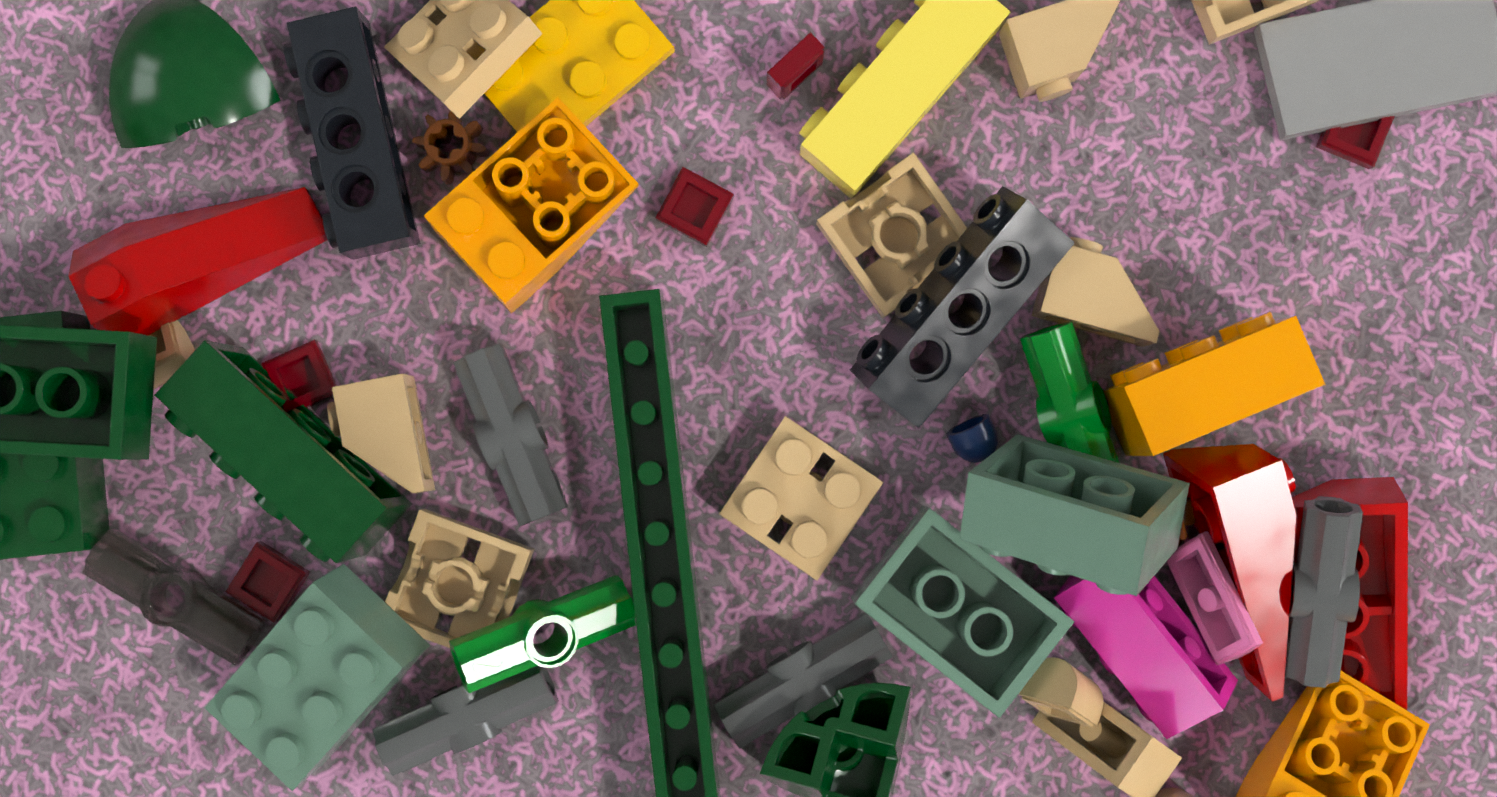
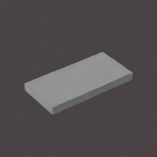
(1376, 61)

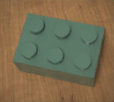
(1074, 513)
(961, 610)
(316, 675)

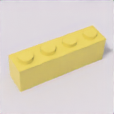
(897, 88)

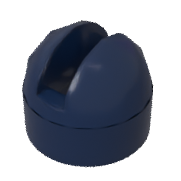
(974, 438)

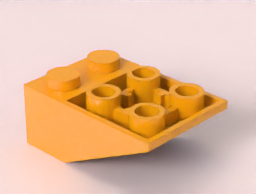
(532, 204)
(1338, 745)

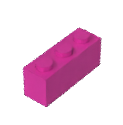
(1151, 652)

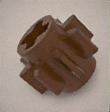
(440, 133)

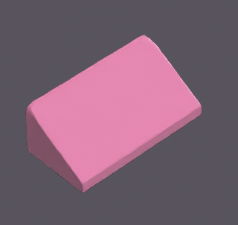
(1213, 600)

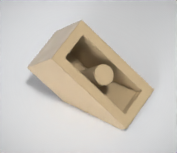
(1054, 45)
(1095, 296)
(384, 428)
(1115, 750)

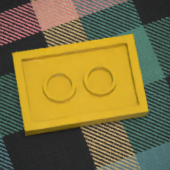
(585, 57)

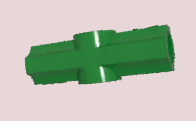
(1069, 403)
(508, 644)

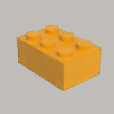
(1210, 384)

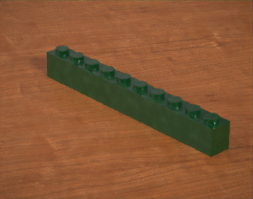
(659, 545)

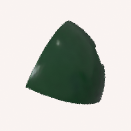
(181, 72)
(843, 744)

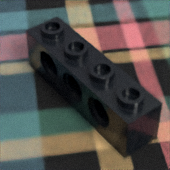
(315, 50)
(991, 299)

